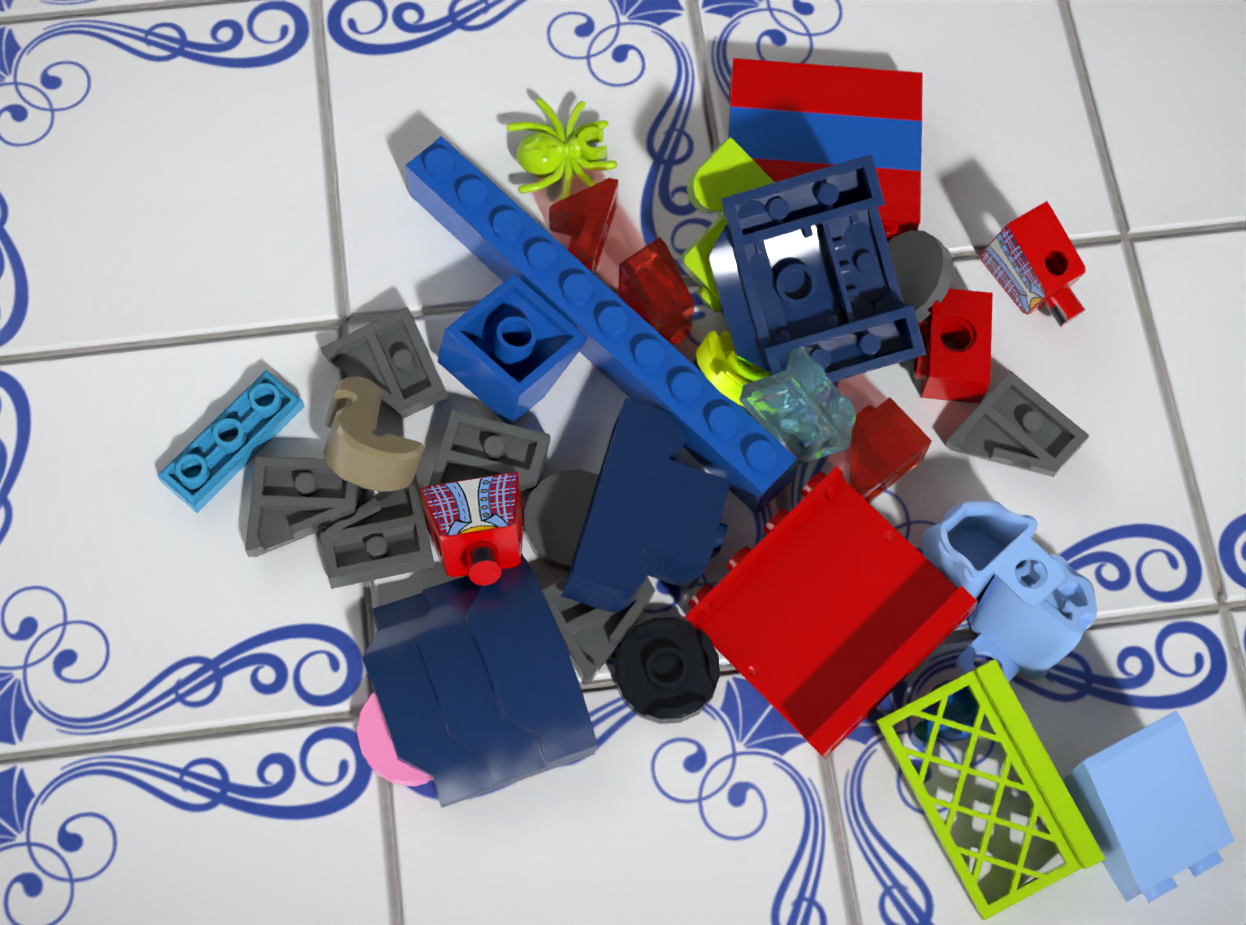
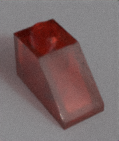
(657, 291)
(882, 449)

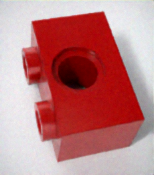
(960, 373)

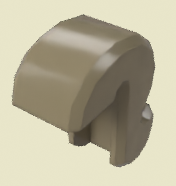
(355, 451)

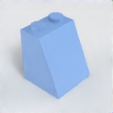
(1150, 809)

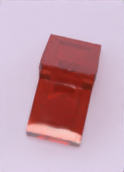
(587, 220)

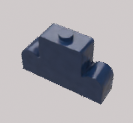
(645, 514)

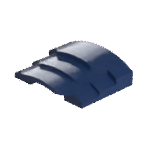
(813, 272)
(478, 684)

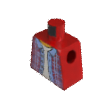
(1037, 264)
(476, 525)

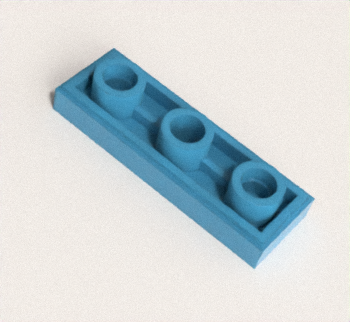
(210, 461)

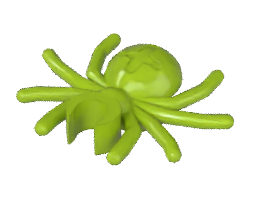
(559, 152)

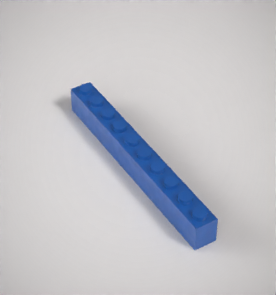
(618, 338)

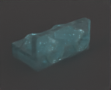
(802, 409)

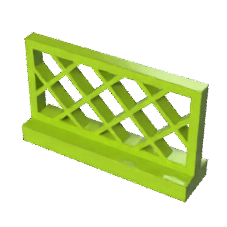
(1033, 769)

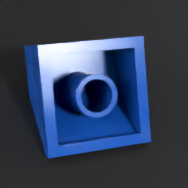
(510, 349)

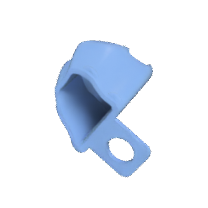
(988, 542)
(1028, 636)

